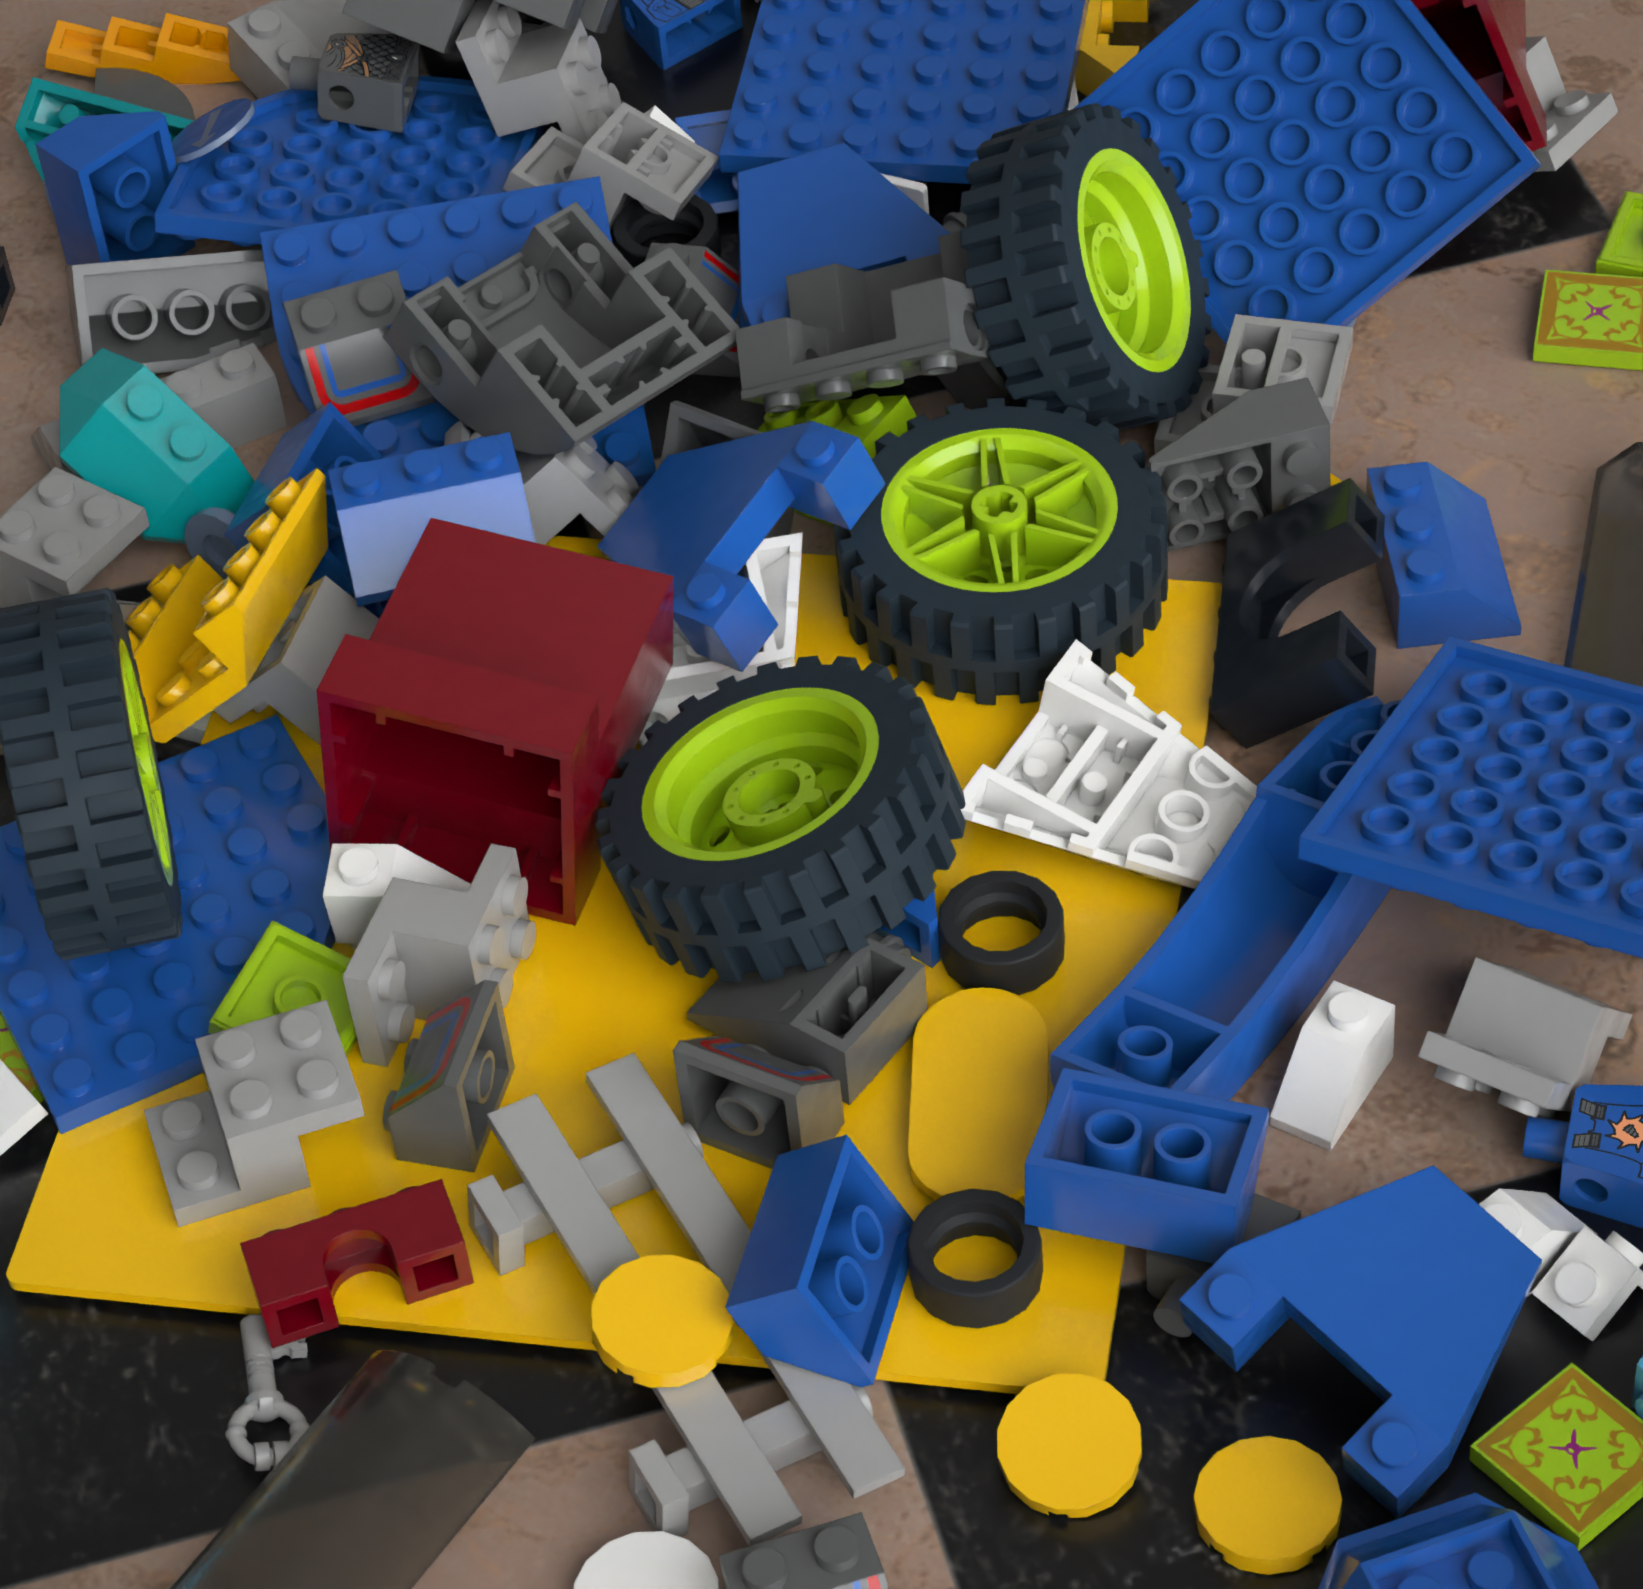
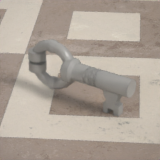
(264, 1400)

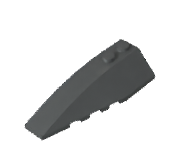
(171, 307)

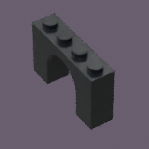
(1269, 568)

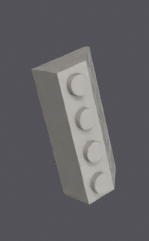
(230, 392)

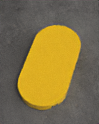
(976, 1092)

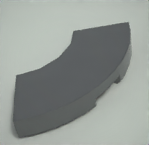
(142, 90)

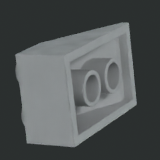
(273, 33)

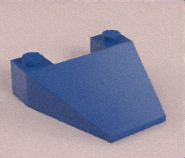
(819, 214)
(714, 509)
(1400, 1289)

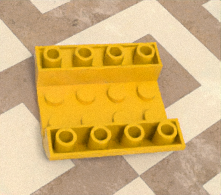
(208, 633)

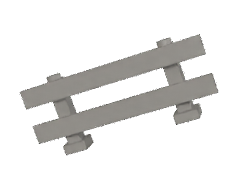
(573, 1199)

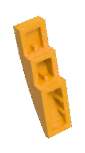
(178, 51)

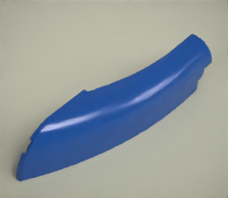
(1247, 940)

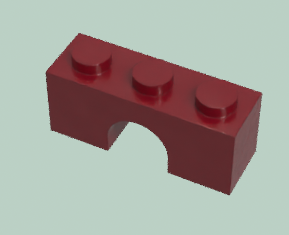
(401, 1235)

